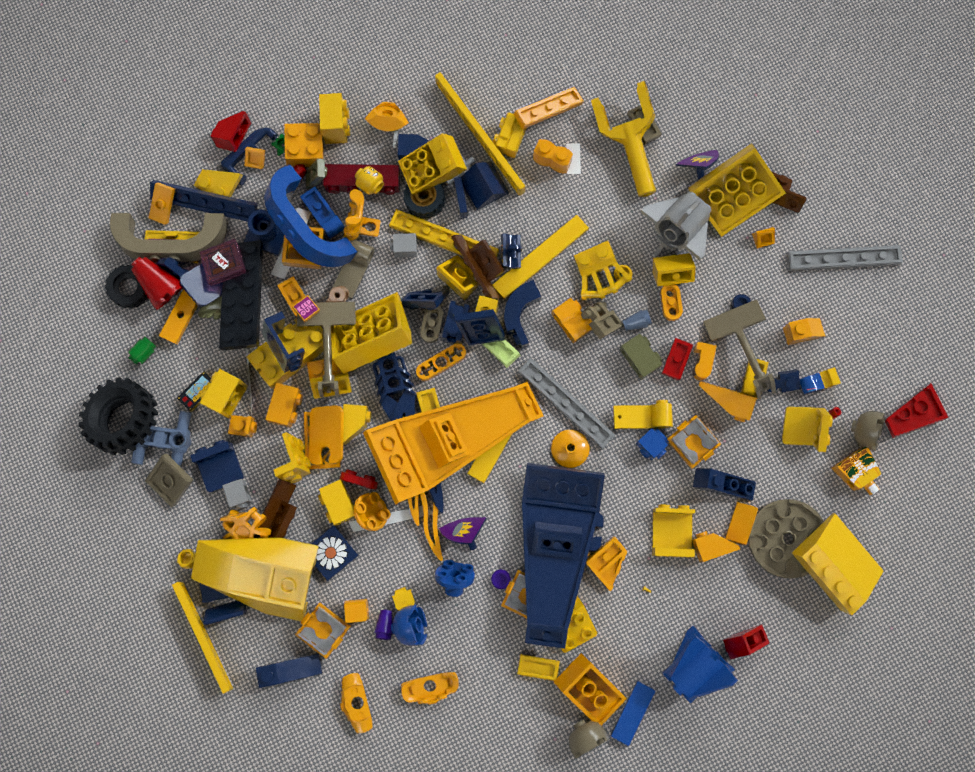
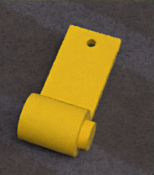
(643, 416)

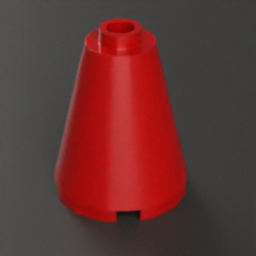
(155, 281)

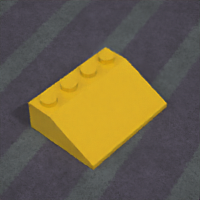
(737, 189)
(377, 333)
(839, 564)

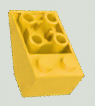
(432, 163)

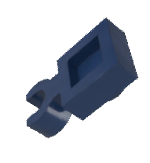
(787, 381)

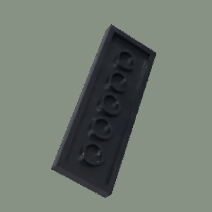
(243, 301)

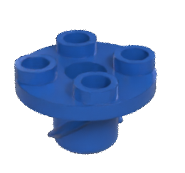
(454, 577)

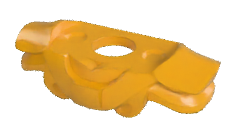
(414, 689)
(359, 718)

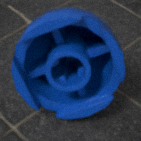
(409, 625)

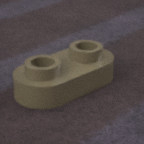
(430, 324)

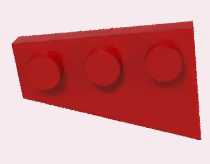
(917, 413)

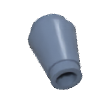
(638, 320)

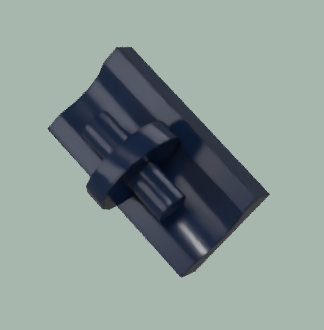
(511, 251)

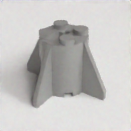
(680, 223)

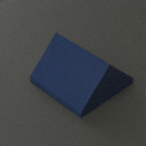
(483, 184)

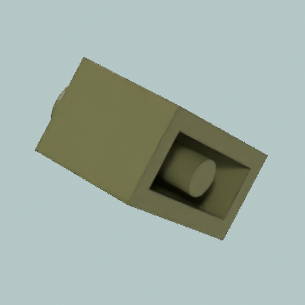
(641, 356)

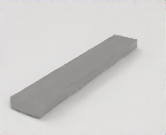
(844, 258)
(566, 403)

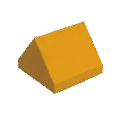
(764, 237)

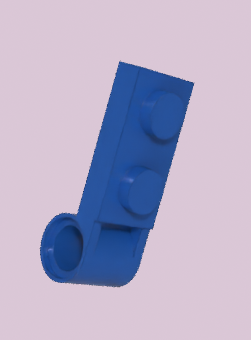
(322, 212)

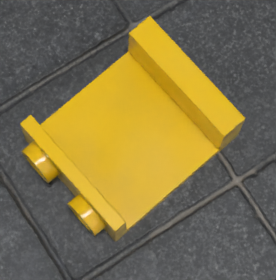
(672, 531)

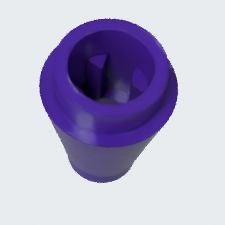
(383, 625)

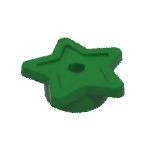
(278, 144)

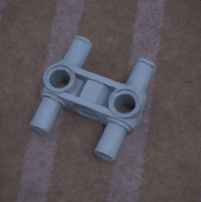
(166, 439)

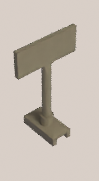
(330, 314)
(734, 322)

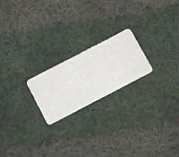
(575, 166)

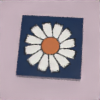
(333, 553)

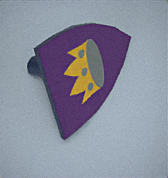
(700, 161)
(463, 531)

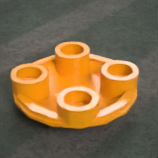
(371, 511)

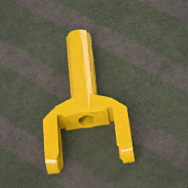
(631, 135)

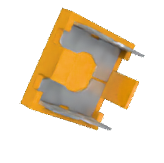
(693, 442)
(516, 595)
(322, 630)

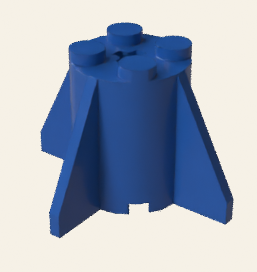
(698, 668)

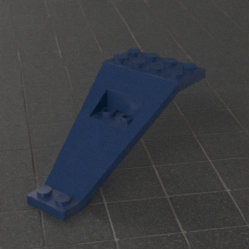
(562, 508)

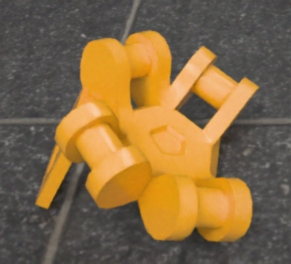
(355, 220)
(238, 525)

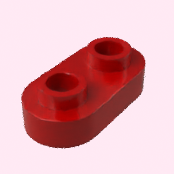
(351, 477)

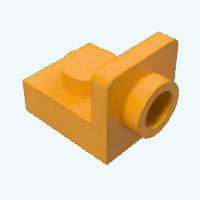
(242, 426)

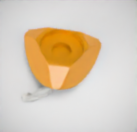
(387, 118)

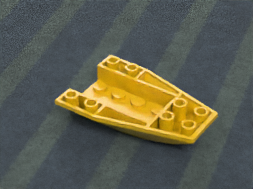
(258, 572)

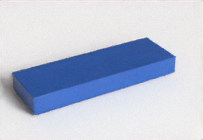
(632, 713)

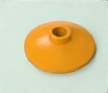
(568, 458)

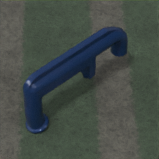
(234, 157)

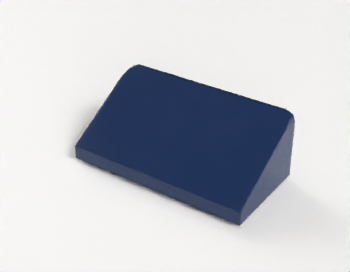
(224, 612)

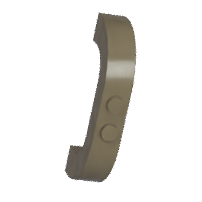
(188, 250)

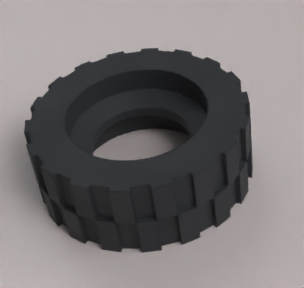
(112, 288)

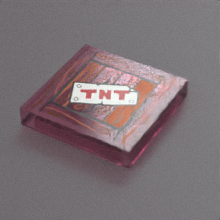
(222, 262)

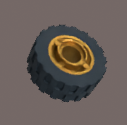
(425, 207)

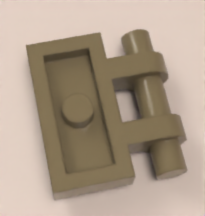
(603, 321)

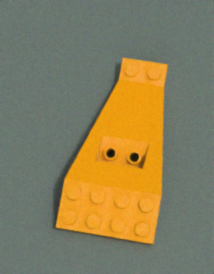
(418, 453)

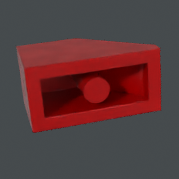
(231, 131)
(746, 642)

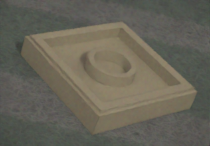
(168, 480)

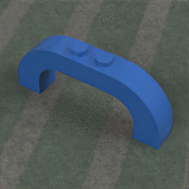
(296, 230)

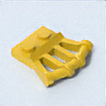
(596, 260)

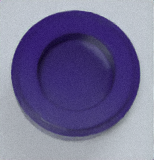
(500, 579)

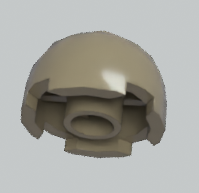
(868, 429)
(586, 737)

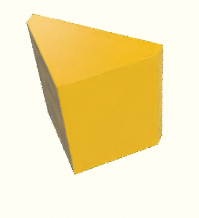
(457, 276)

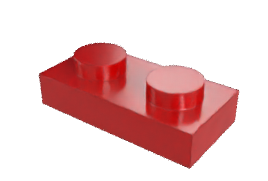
(677, 359)

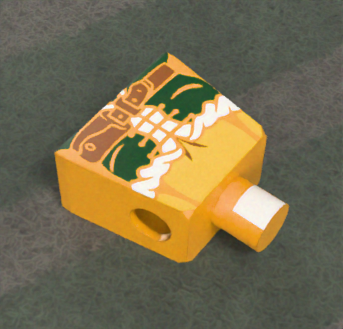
(859, 470)

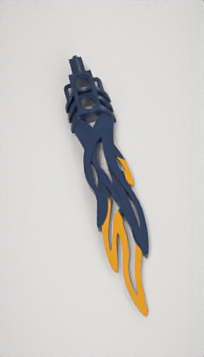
(396, 410)

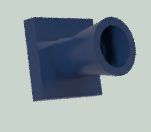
(263, 228)

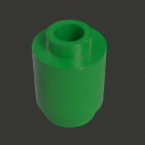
(141, 351)

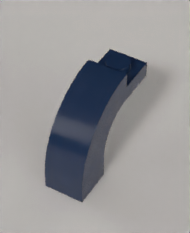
(518, 301)

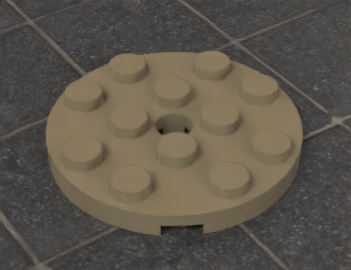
(768, 531)

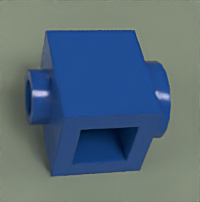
(653, 444)

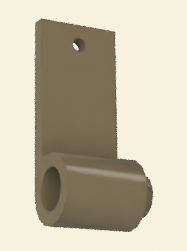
(353, 272)

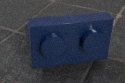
(218, 465)

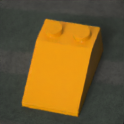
(590, 690)

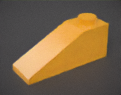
(734, 402)

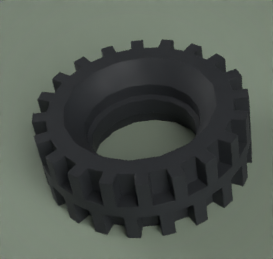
(104, 403)

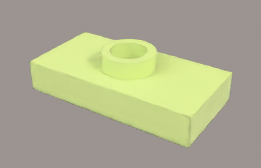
(503, 352)

